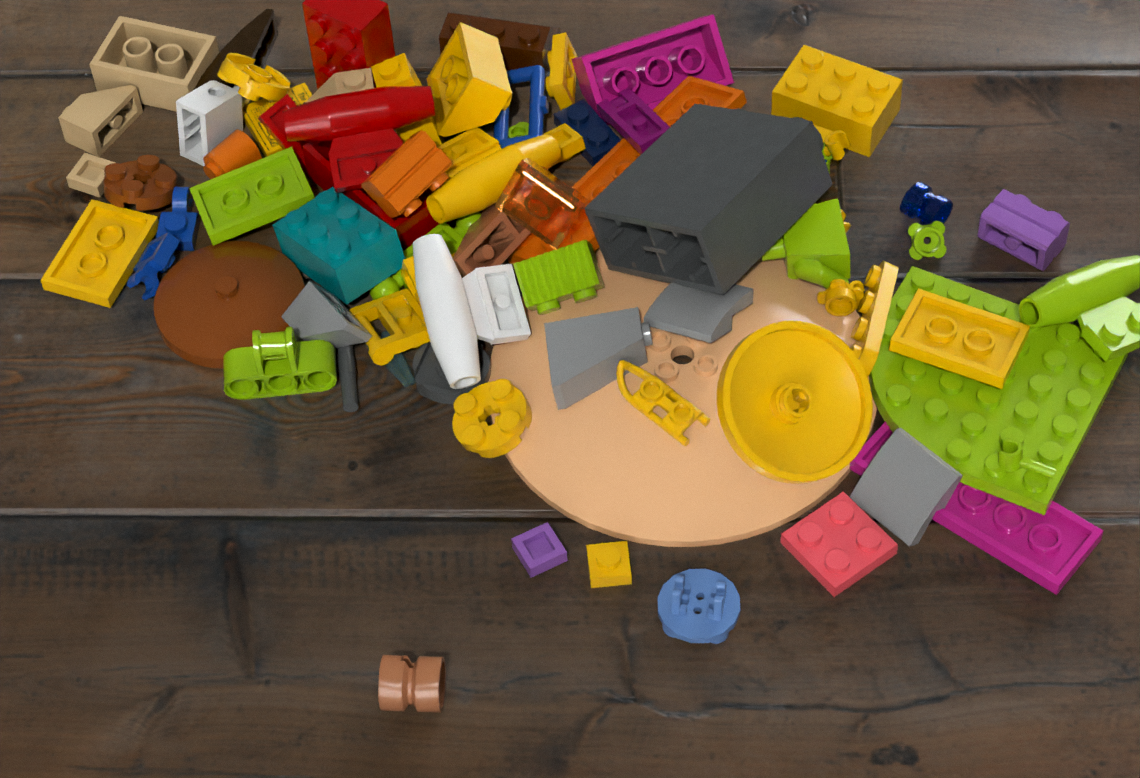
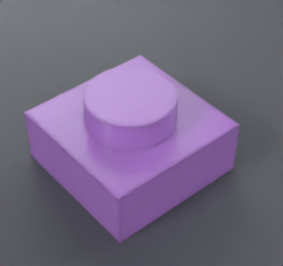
(539, 549)

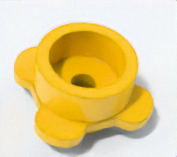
(840, 297)

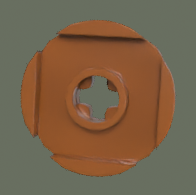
(140, 183)

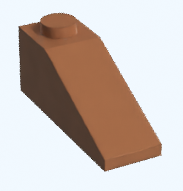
(489, 241)

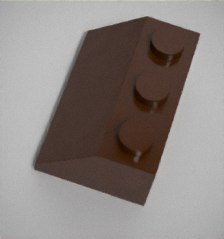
(519, 42)

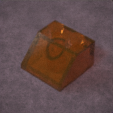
(541, 203)

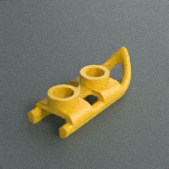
(655, 393)

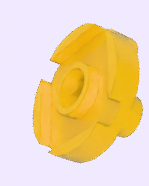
(252, 79)
(478, 404)

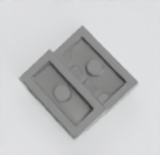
(696, 311)
(905, 486)

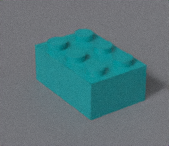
(340, 244)

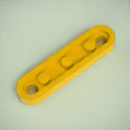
(874, 308)

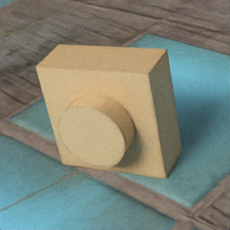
(88, 175)

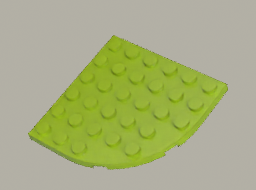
(1043, 404)

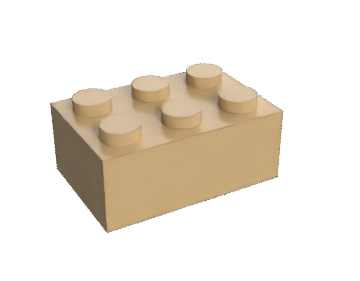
(154, 58)

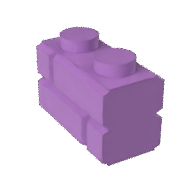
(1023, 229)

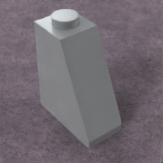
(588, 349)

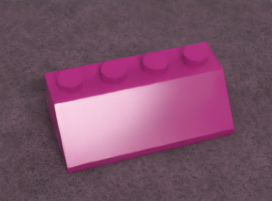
(654, 63)

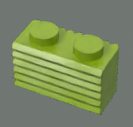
(559, 277)

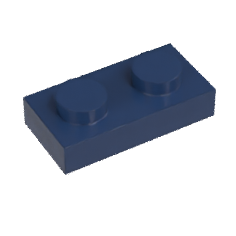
(595, 132)

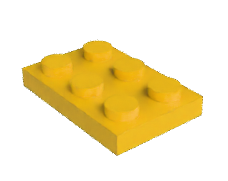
(100, 253)
(959, 338)

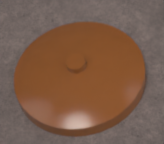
(221, 296)

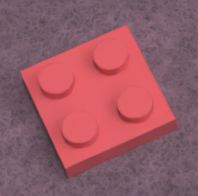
(839, 544)

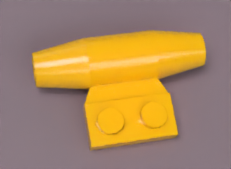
(483, 170)

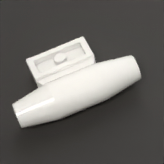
(465, 309)

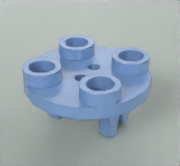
(717, 609)

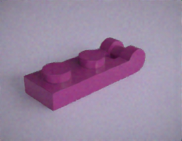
(632, 119)

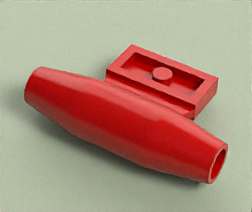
(359, 127)

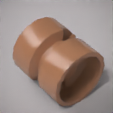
(412, 683)

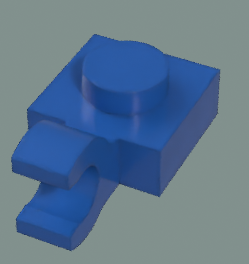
(181, 221)
(156, 258)

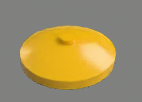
(794, 402)

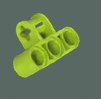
(279, 366)

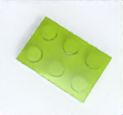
(252, 195)

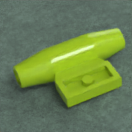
(1097, 300)

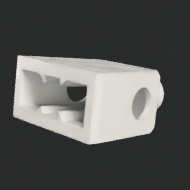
(208, 118)

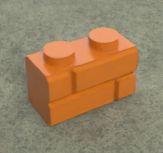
(407, 175)

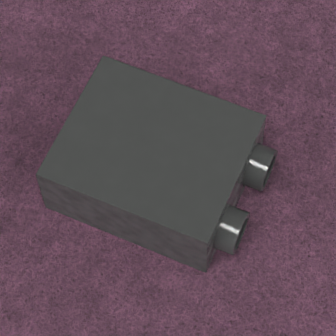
(710, 197)

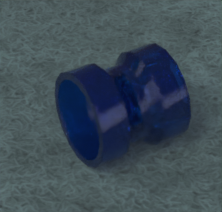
(924, 205)

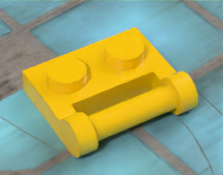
(400, 317)

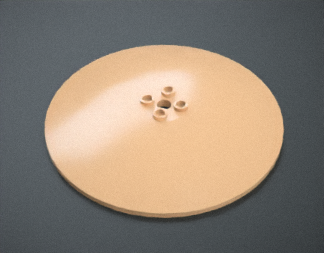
(622, 470)

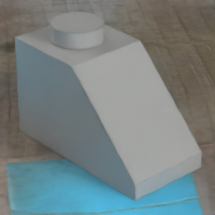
(322, 316)

